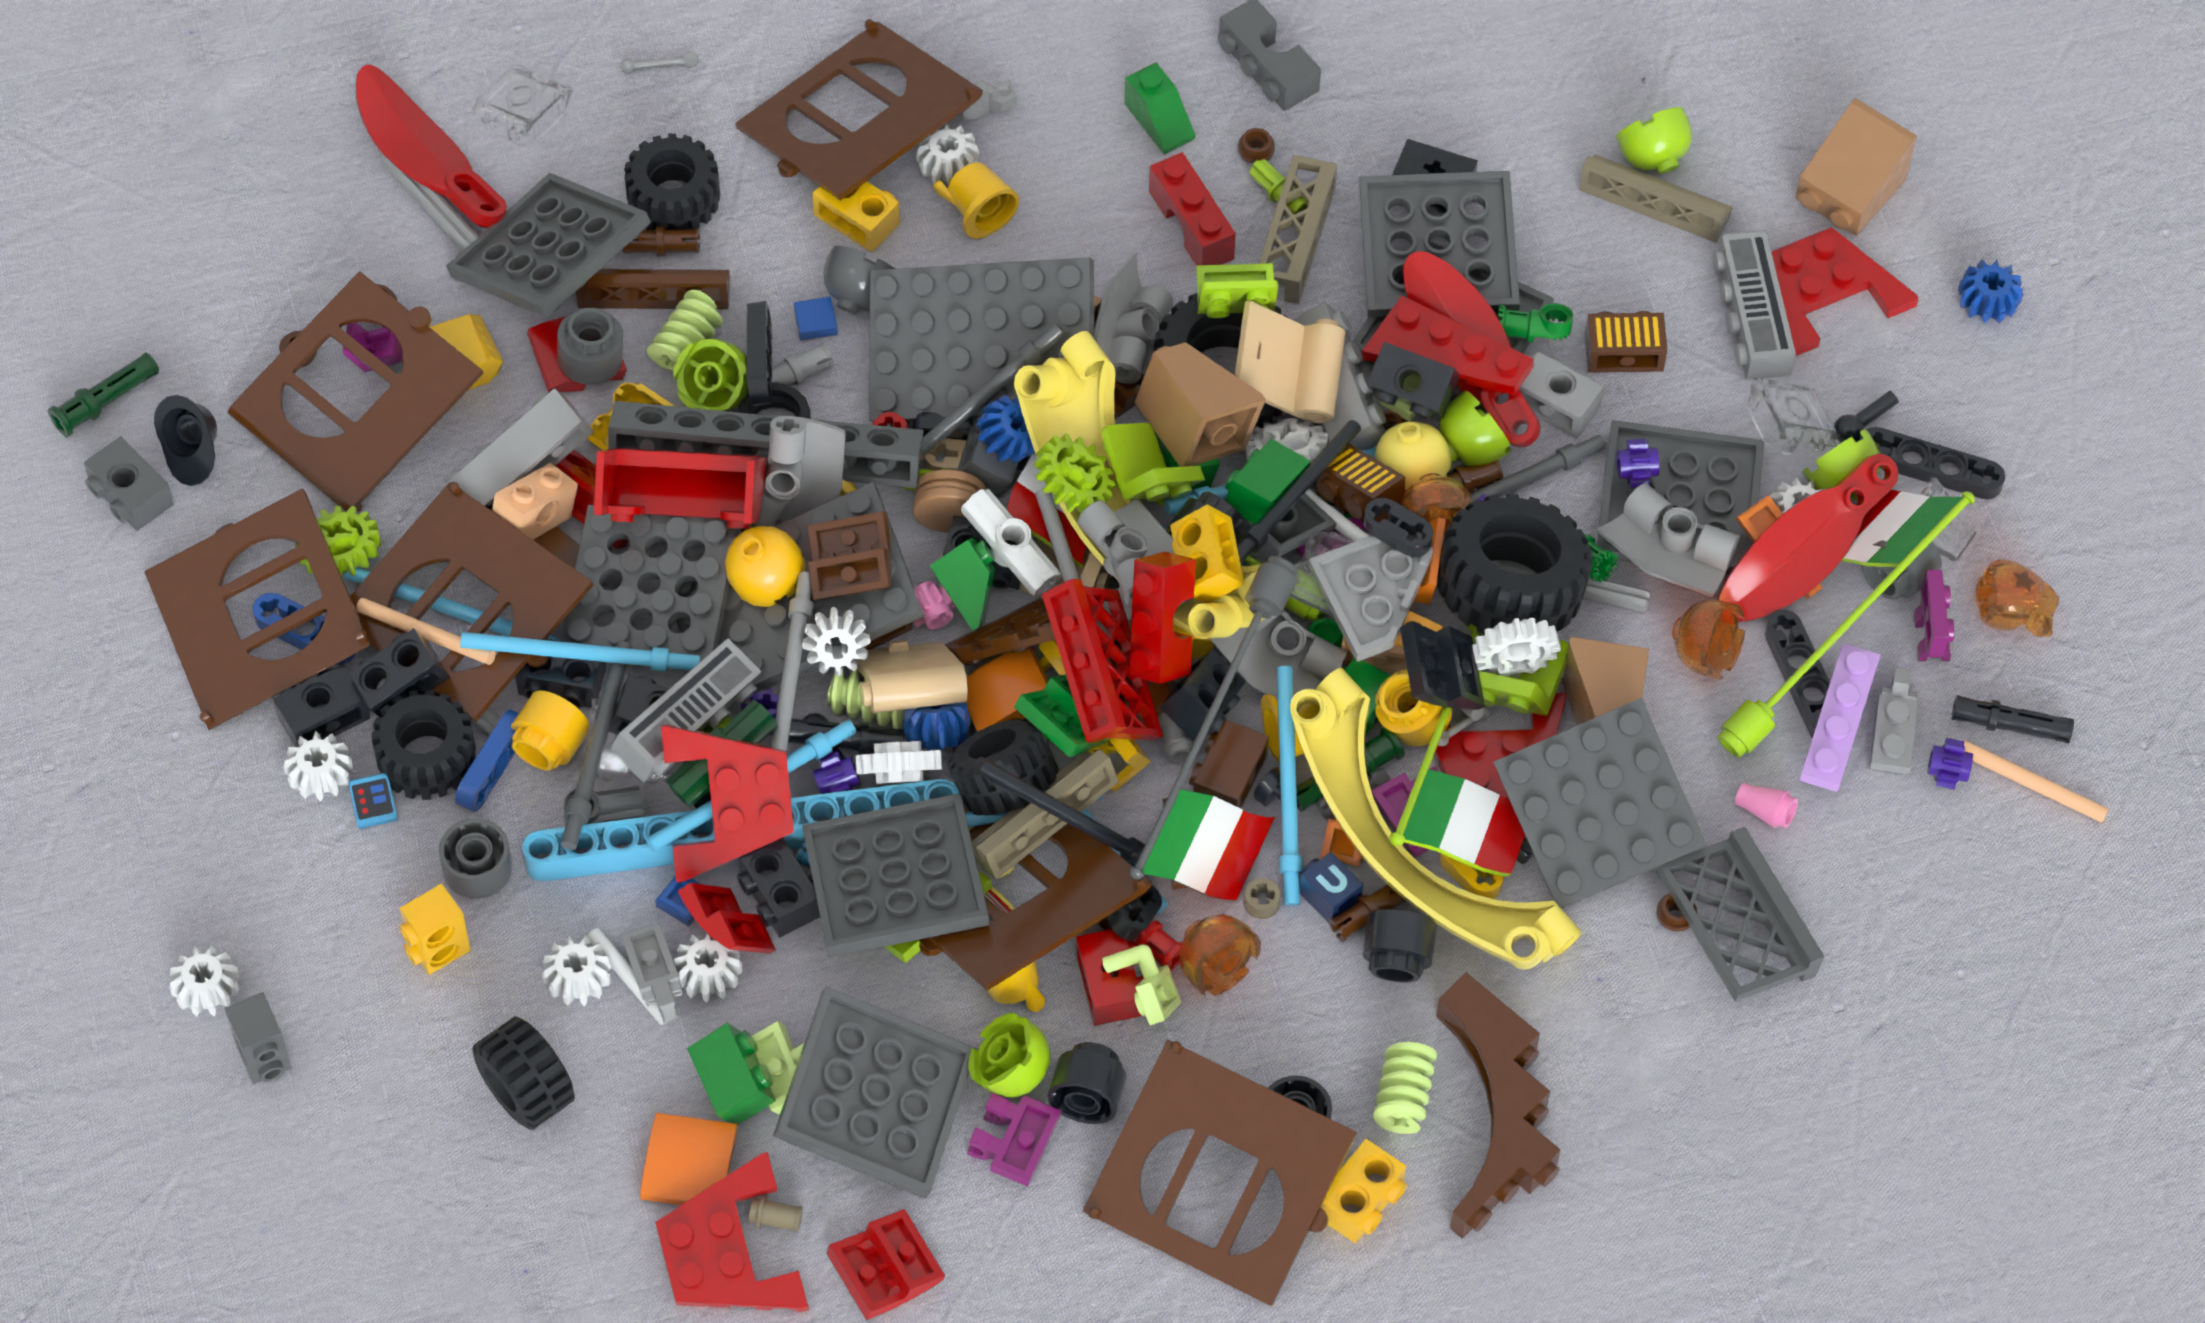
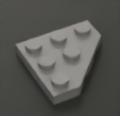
(1369, 591)

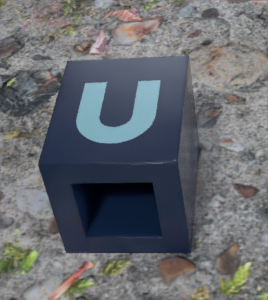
(1329, 886)

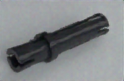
(2003, 717)
(862, 741)

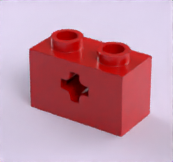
(1107, 997)

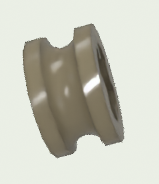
(1251, 902)

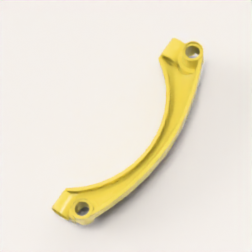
(1079, 401)
(1336, 758)

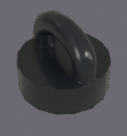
(1268, 788)

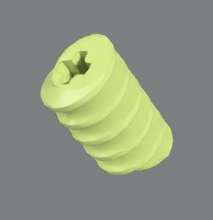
(691, 322)
(845, 695)
(1404, 1087)

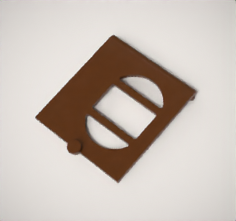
(929, 102)
(369, 449)
(498, 554)
(203, 632)
(1091, 889)
(1217, 1102)

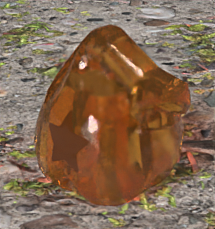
(2014, 597)

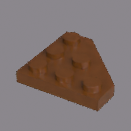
(1008, 633)

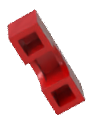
(1182, 193)
(1158, 589)

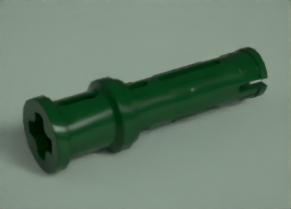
(88, 403)
(1377, 753)

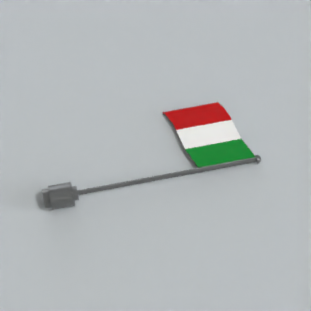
(1197, 834)

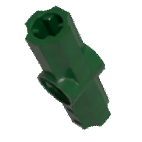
(750, 725)

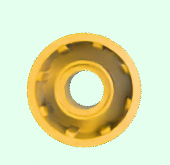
(1392, 707)
(548, 731)

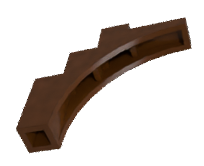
(1502, 1050)

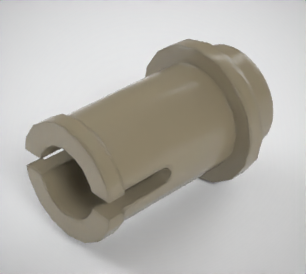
(775, 1214)

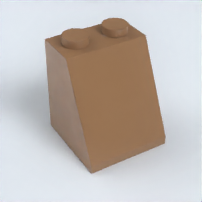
(1857, 168)
(1197, 405)
(1602, 676)

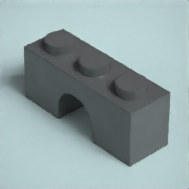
(1283, 76)

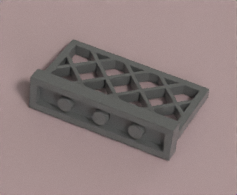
(1771, 907)

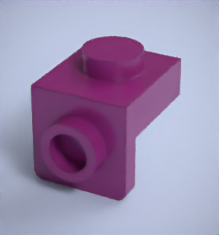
(379, 342)

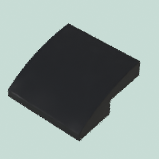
(1442, 667)

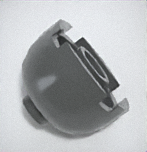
(849, 278)

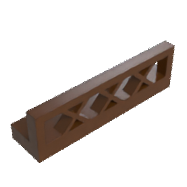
(652, 288)

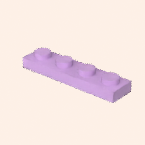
(1840, 717)

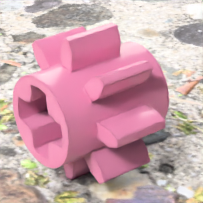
(935, 604)

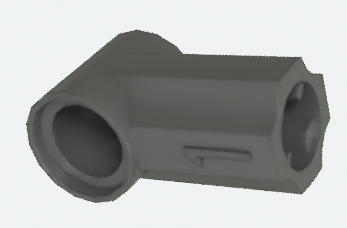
(613, 804)

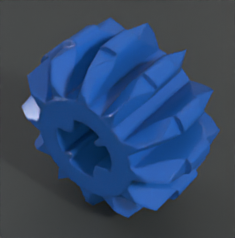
(1990, 291)
(1005, 430)
(937, 725)

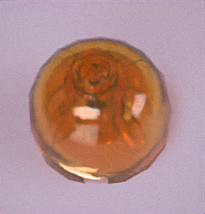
(1436, 497)
(1709, 637)
(1217, 952)

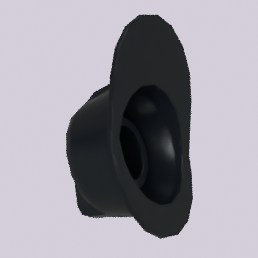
(186, 438)

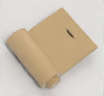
(1291, 362)
(911, 677)

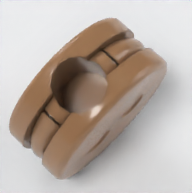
(941, 497)

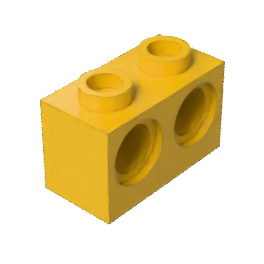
(854, 212)
(1212, 542)
(433, 930)
(1354, 1187)

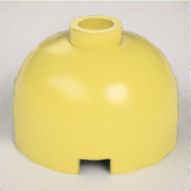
(1414, 451)

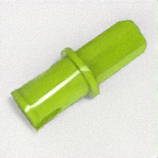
(1273, 183)

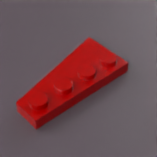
(1432, 335)

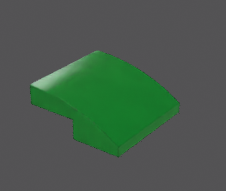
(1056, 716)

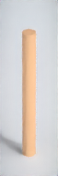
(428, 631)
(2036, 783)

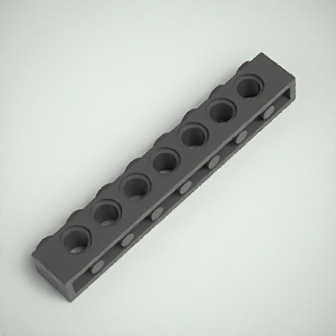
(870, 455)

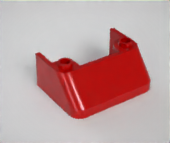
(679, 485)

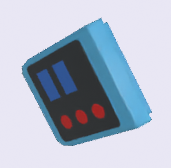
(372, 800)

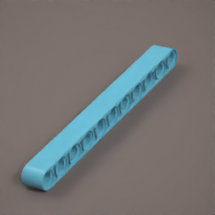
(604, 836)

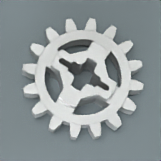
(1299, 437)
(1516, 647)
(898, 762)

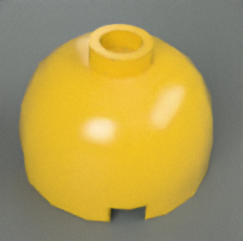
(764, 565)

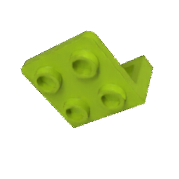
(1228, 287)
(1141, 466)
(1528, 691)

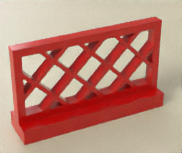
(1091, 677)

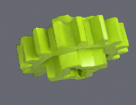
(1077, 475)
(343, 539)

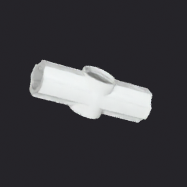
(998, 525)

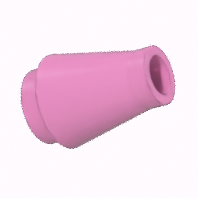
(1768, 804)

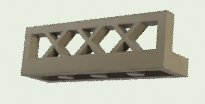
(1654, 198)
(1311, 229)
(1029, 826)

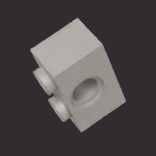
(1565, 411)

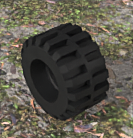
(673, 160)
(416, 718)
(1012, 746)
(523, 1073)

